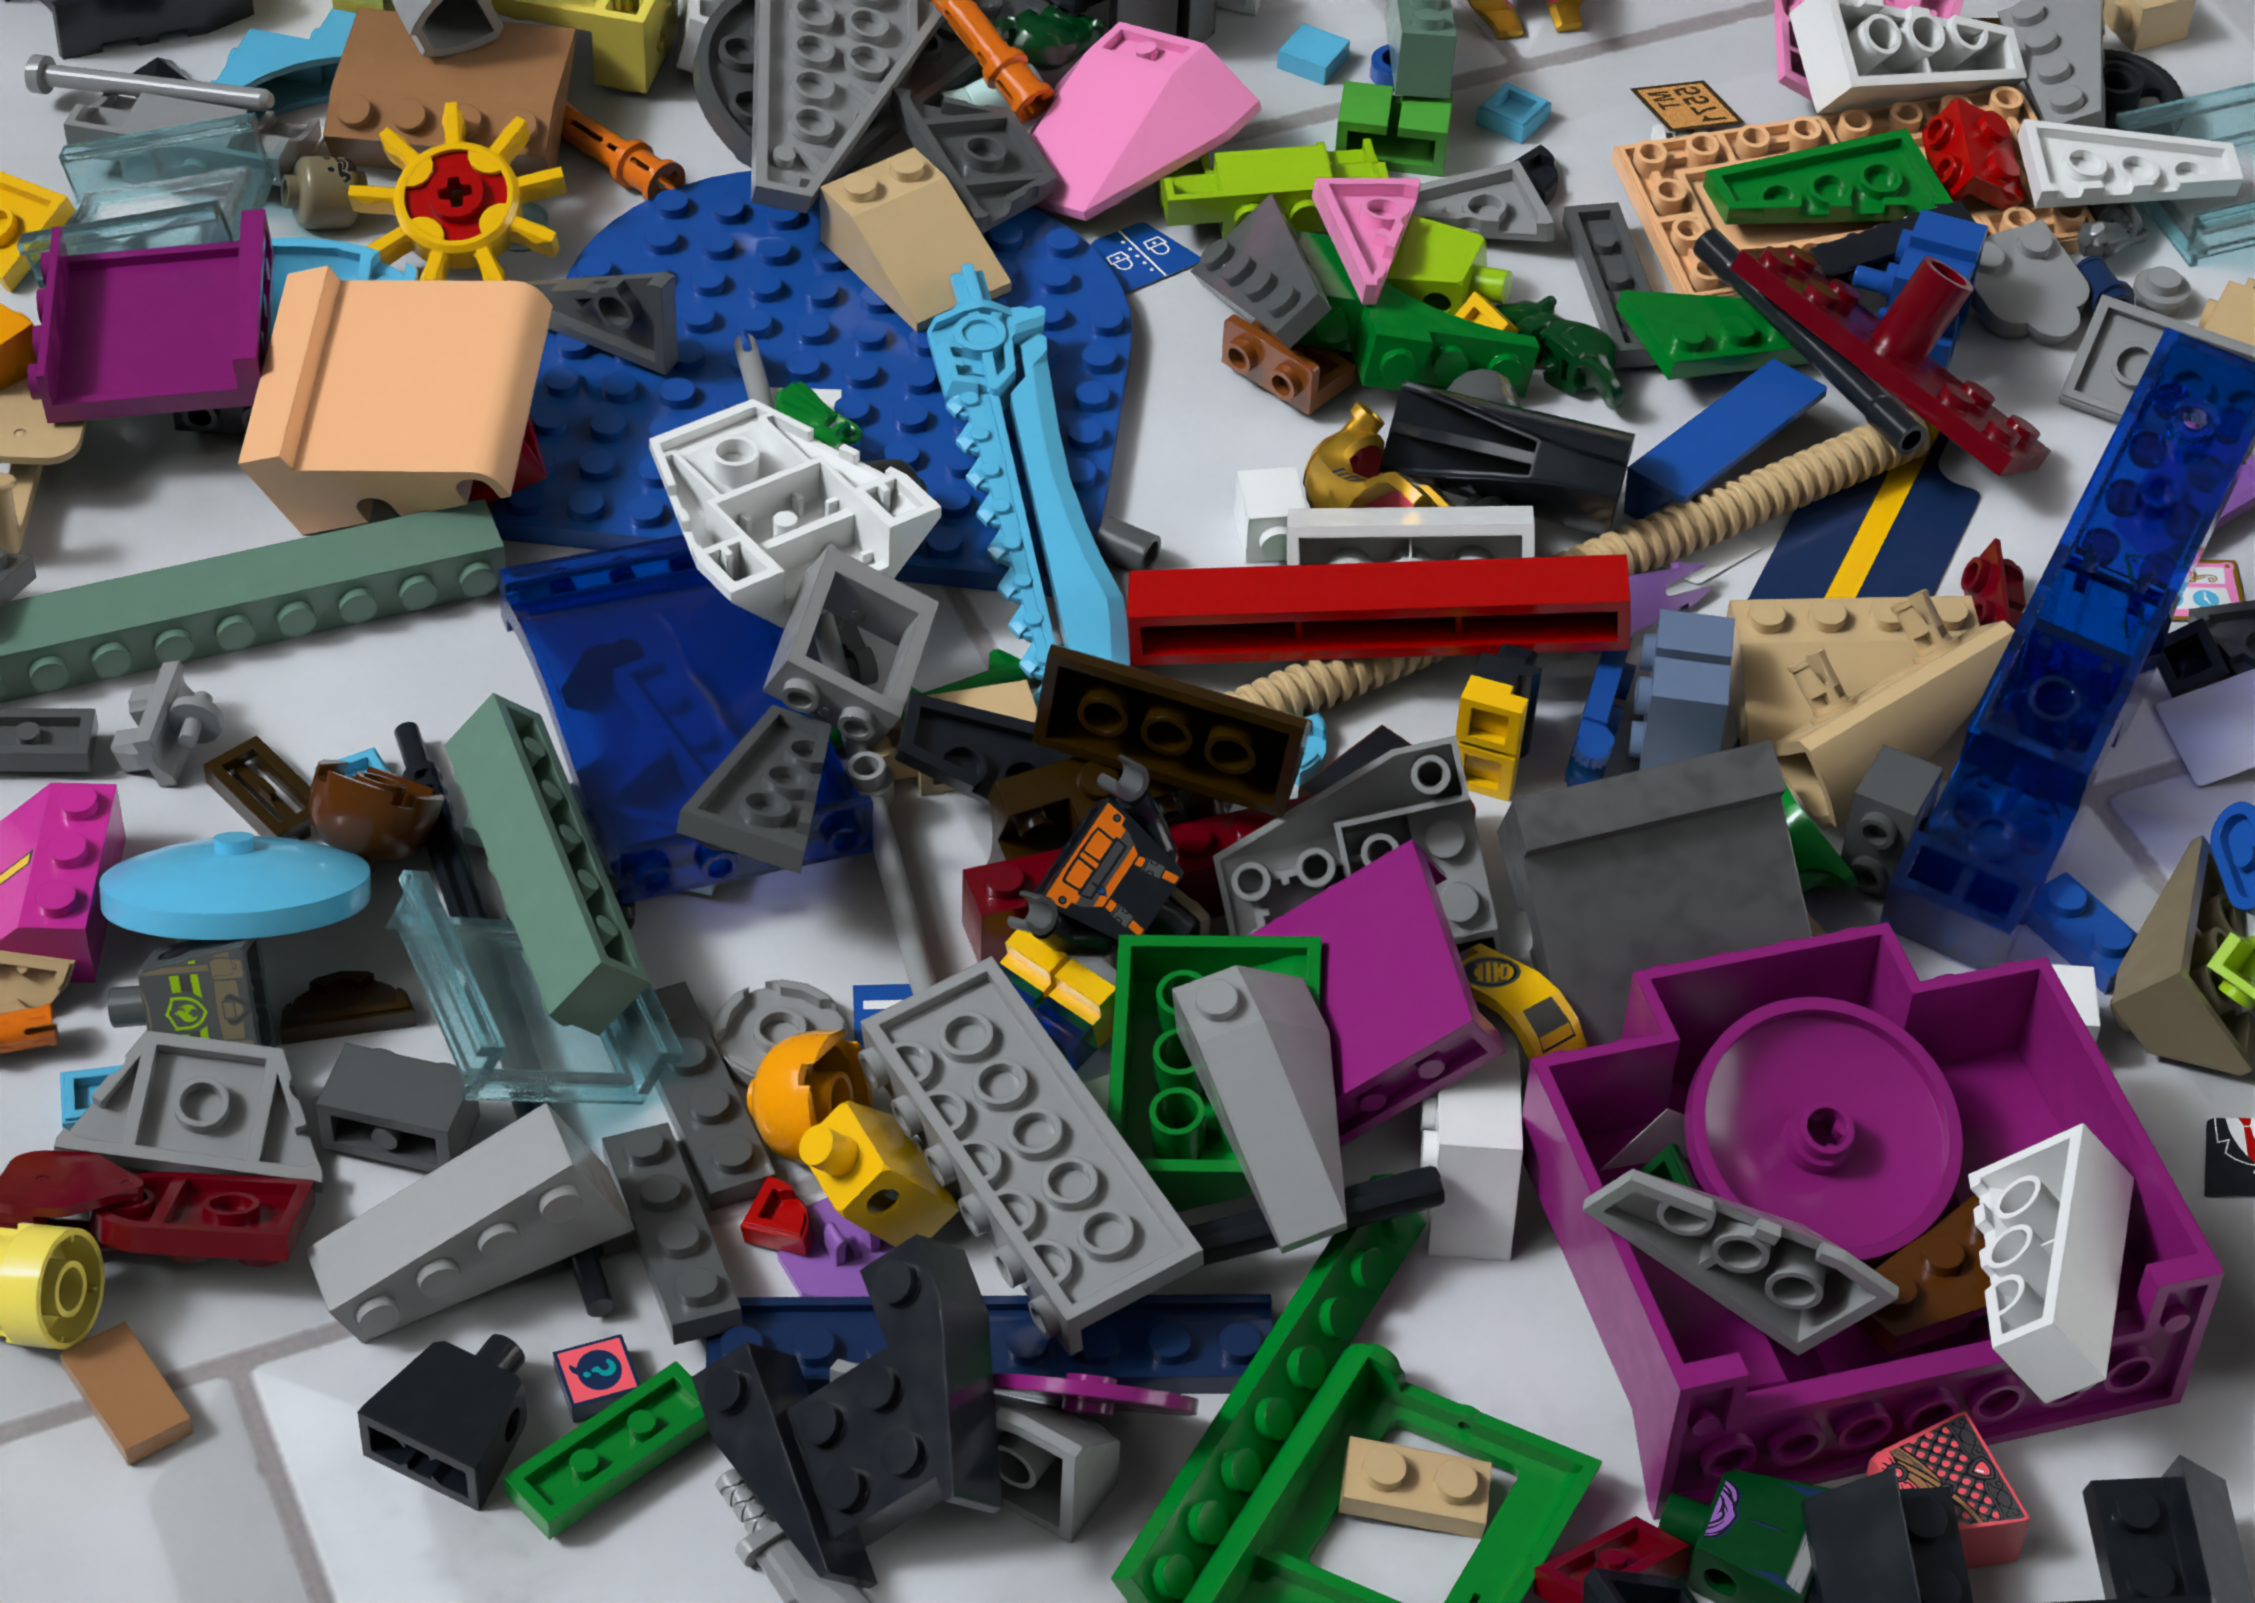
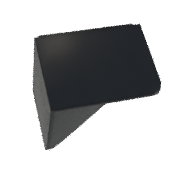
(2191, 659)

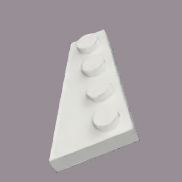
(2120, 166)

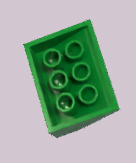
(1152, 1083)

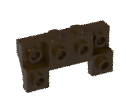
(1046, 804)

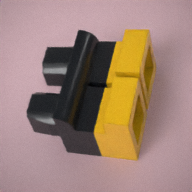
(1498, 719)

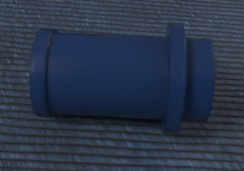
(2103, 281)

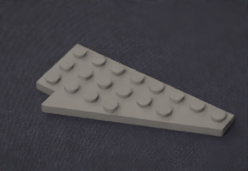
(821, 83)

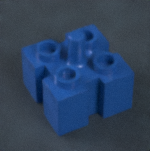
(1943, 238)

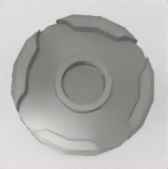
(760, 1019)

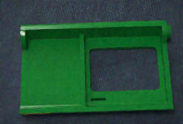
(1299, 1495)

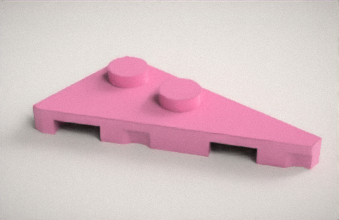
(1366, 225)

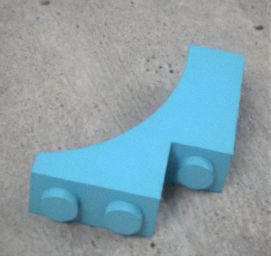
(288, 66)

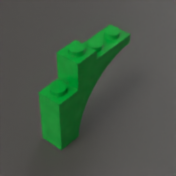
(1405, 336)

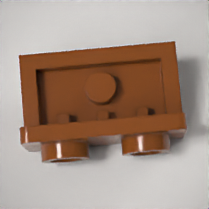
(1297, 375)

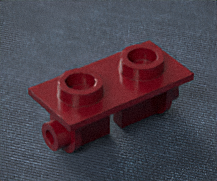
(1995, 586)

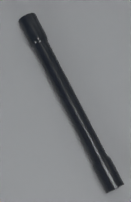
(1881, 411)

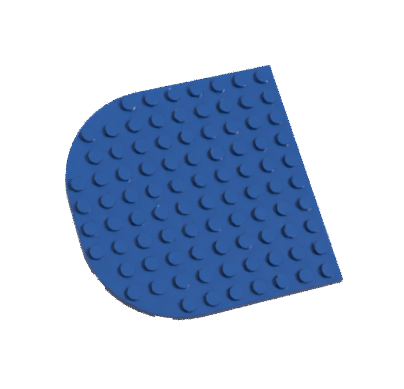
(819, 324)

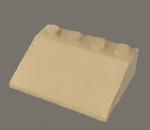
(1860, 643)

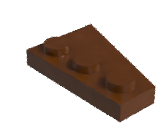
(1937, 1284)

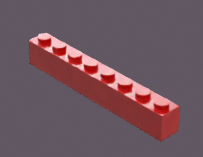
(1378, 609)

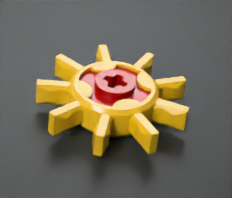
(453, 176)

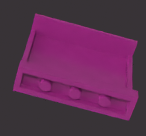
(153, 327)
(1391, 989)

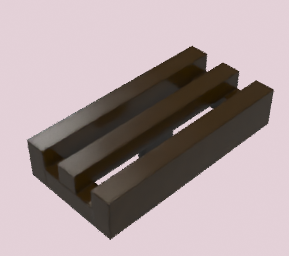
(246, 805)

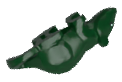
(1052, 37)
(1573, 352)

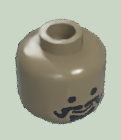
(320, 192)

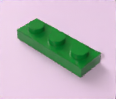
(608, 1451)

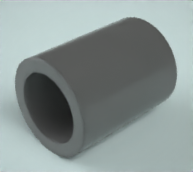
(1127, 544)

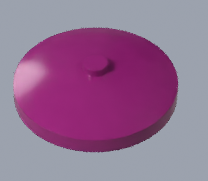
(1826, 1124)

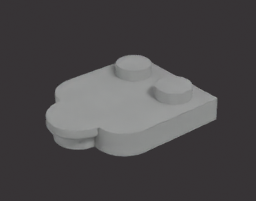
(2029, 286)

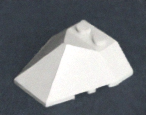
(770, 498)

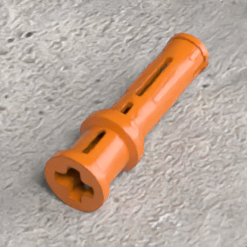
(1002, 65)
(630, 161)

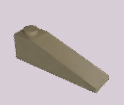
(2164, 981)

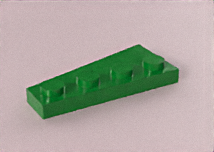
(1838, 182)

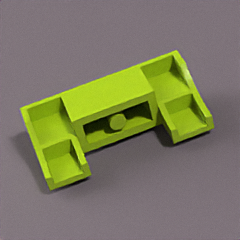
(1249, 176)

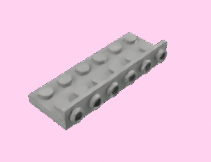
(1026, 1151)

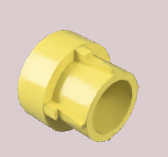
(49, 1285)

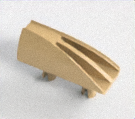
(1906, 711)

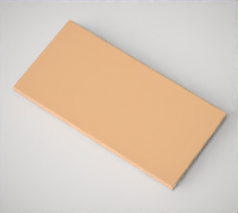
(1669, 197)

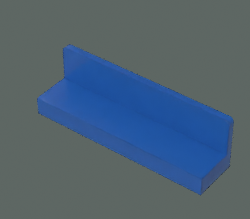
(1719, 437)

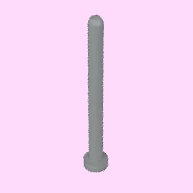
(43, 75)

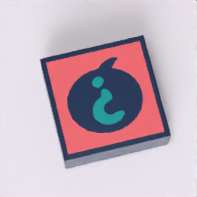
(594, 1375)

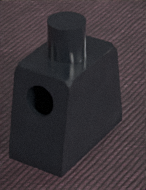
(450, 1418)

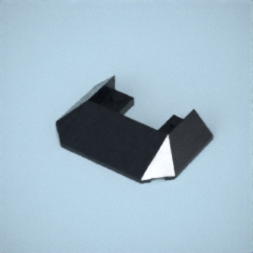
(2150, 1537)

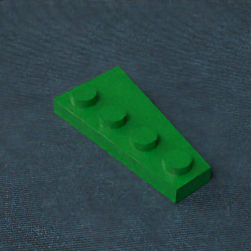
(1703, 333)

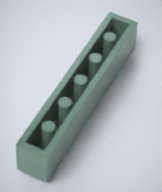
(546, 866)

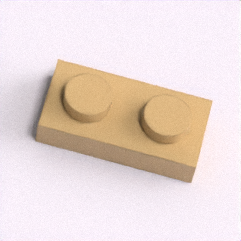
(1415, 1487)

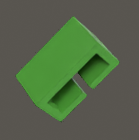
(1404, 130)

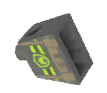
(200, 992)

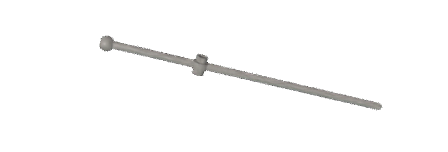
(864, 767)

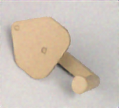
(27, 445)

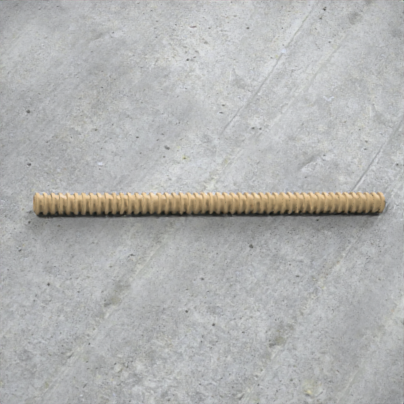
(1646, 541)

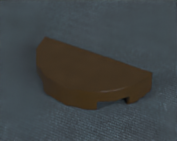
(345, 1006)

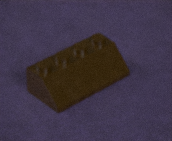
(1171, 728)

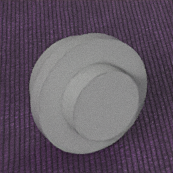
(2161, 290)

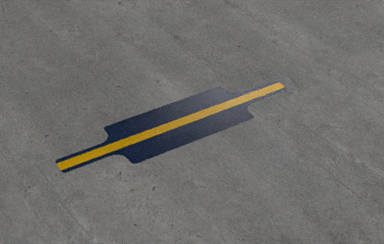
(1872, 537)

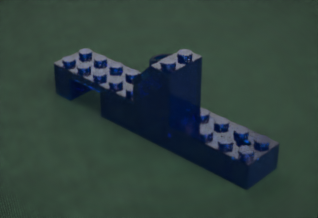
(2078, 656)

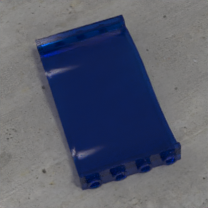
(648, 697)

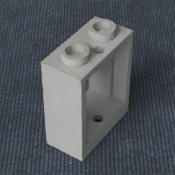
(874, 604)

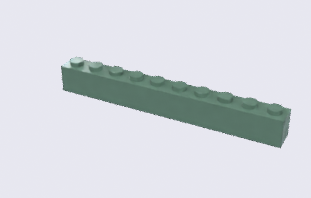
(247, 599)

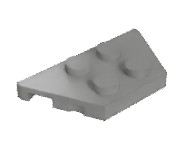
(199, 1110)

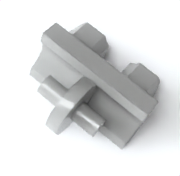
(169, 725)

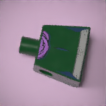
(1748, 1540)

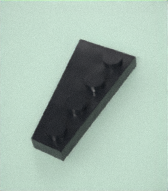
(967, 745)

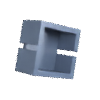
(1685, 690)

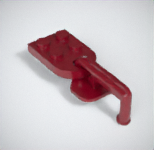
(159, 1211)

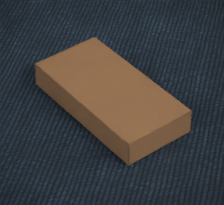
(126, 1393)

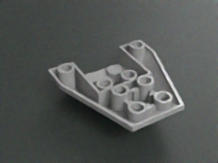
(1395, 798)

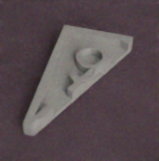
(1489, 202)

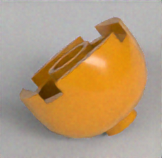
(802, 1085)

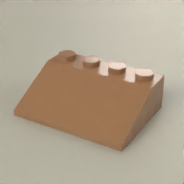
(393, 86)

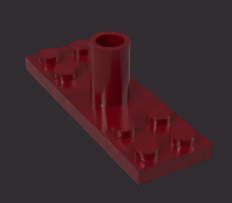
(1898, 348)

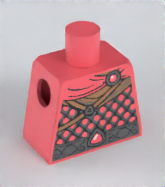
(1985, 1505)

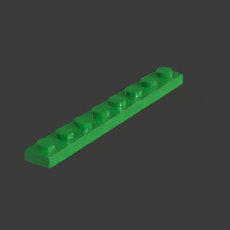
(1264, 1409)

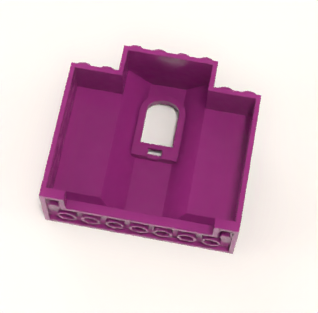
(1728, 1396)

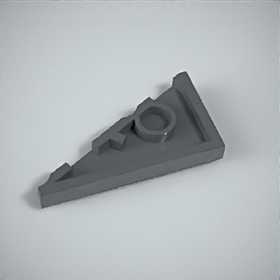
(619, 315)

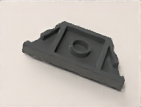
(980, 153)

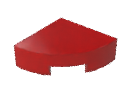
(778, 1219)

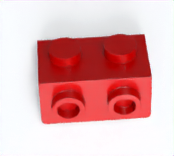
(1973, 155)

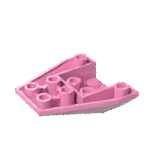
(1134, 115)

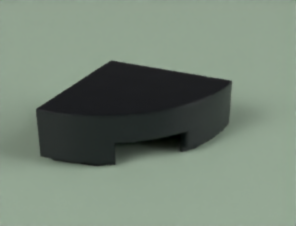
(1541, 170)

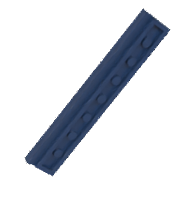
(1151, 1344)

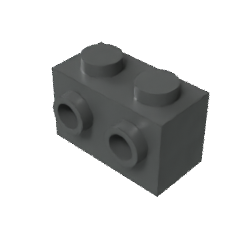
(395, 1108)

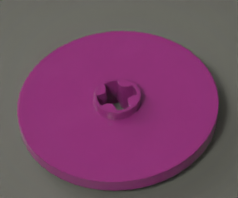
(1093, 1394)

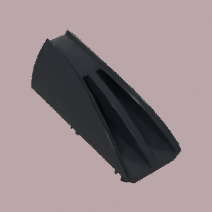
(1502, 450)

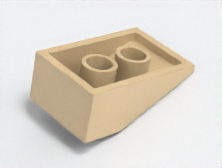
(906, 235)

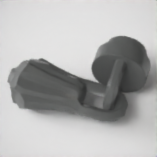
(2107, 234)

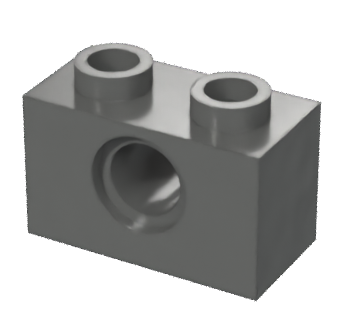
(1885, 813)

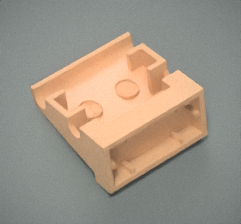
(392, 395)

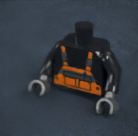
(1110, 875)

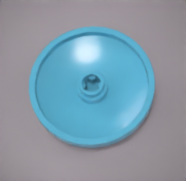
(235, 888)

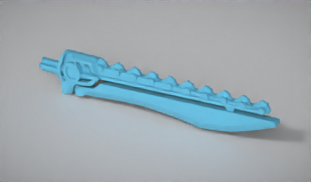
(976, 369)

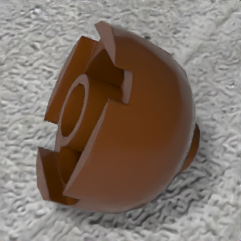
(372, 812)

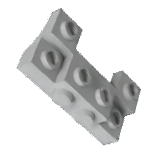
(121, 115)

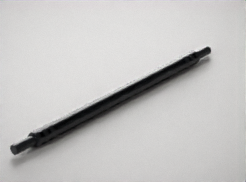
(464, 900)

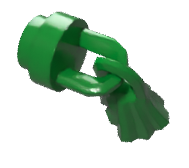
(806, 407)

